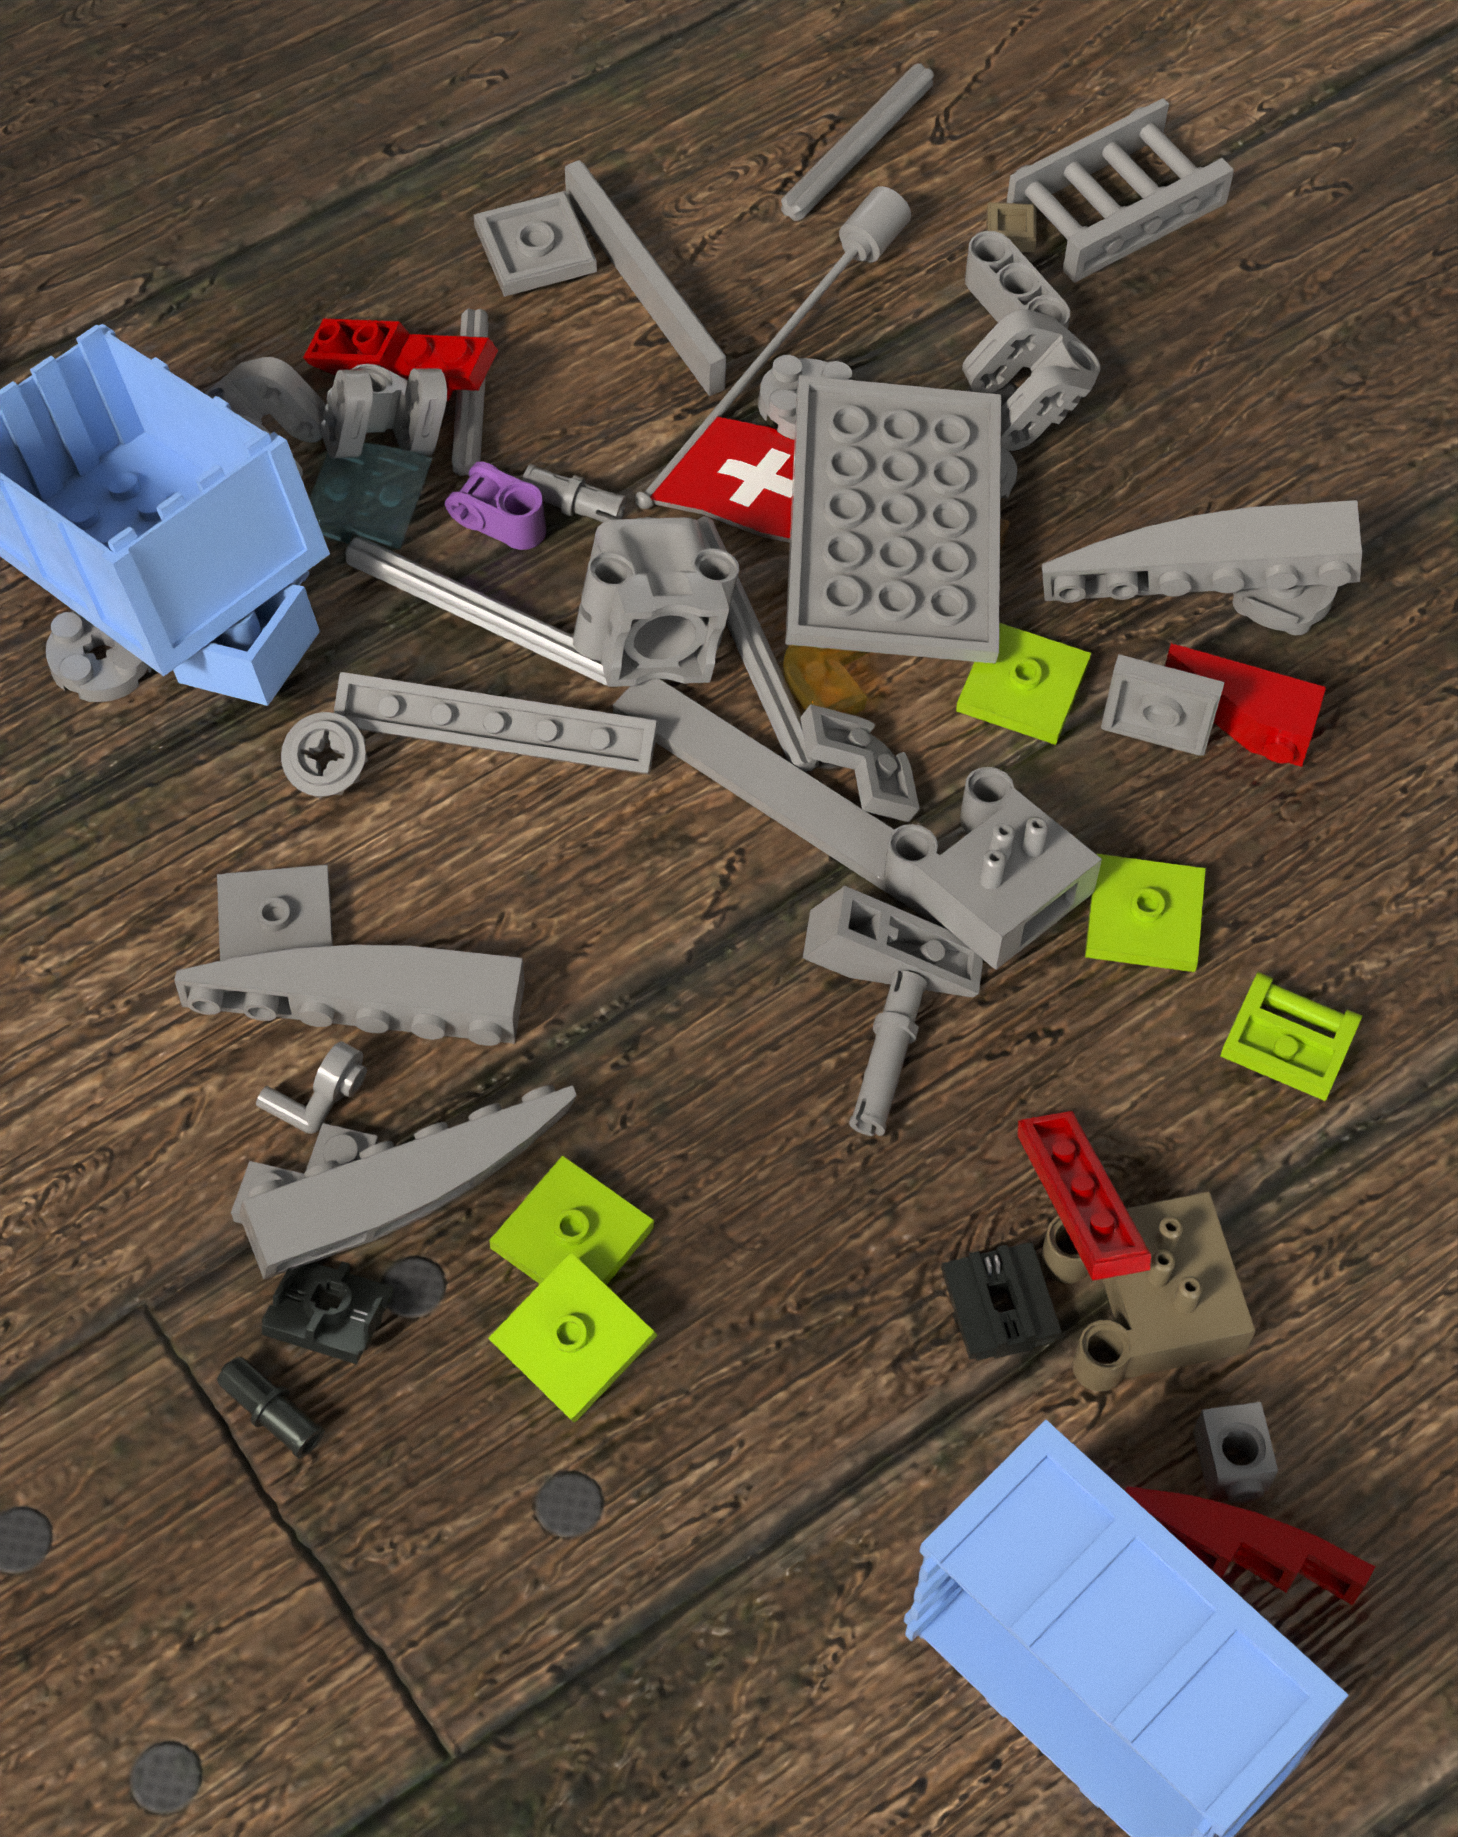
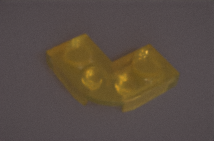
(820, 678)

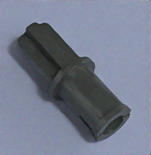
(270, 1406)

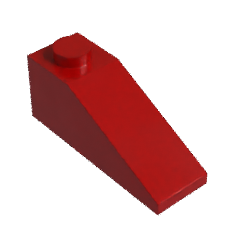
(1257, 706)

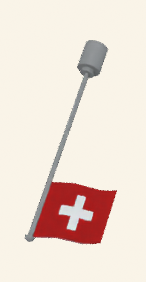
(746, 469)

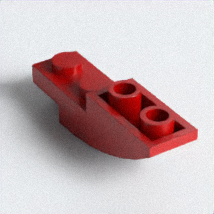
(349, 343)

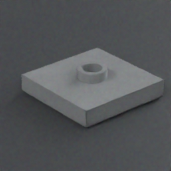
(535, 243)
(1161, 705)
(274, 910)

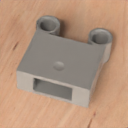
(1000, 880)

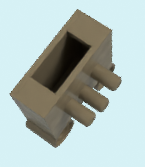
(1164, 1317)

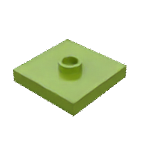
(1027, 686)
(1146, 913)
(573, 1215)
(572, 1337)

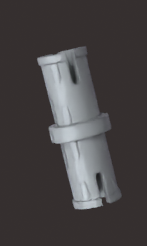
(575, 495)

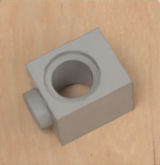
(1241, 1428)

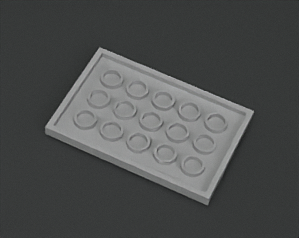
(895, 520)

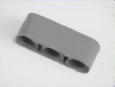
(1007, 280)

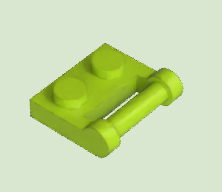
(1286, 1048)

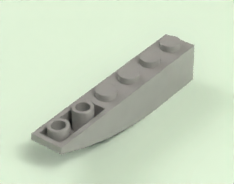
(1216, 553)
(367, 988)
(390, 1185)

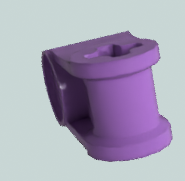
(499, 507)

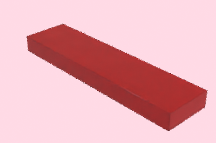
(1083, 1196)

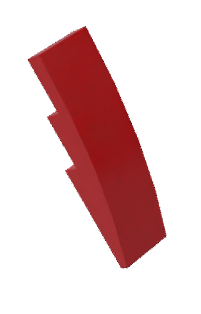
(1256, 1542)

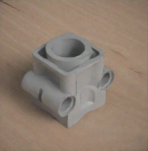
(654, 601)

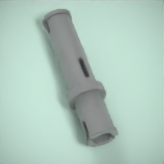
(893, 1031)

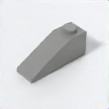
(874, 940)

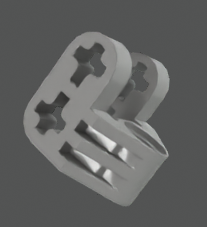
(1060, 373)
(275, 389)
(378, 400)

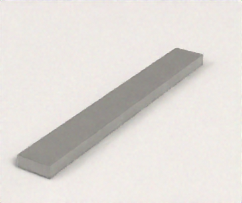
(765, 781)

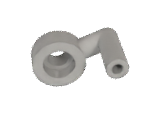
(337, 1076)

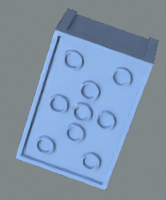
(147, 500)
(1116, 1647)

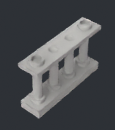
(1124, 227)

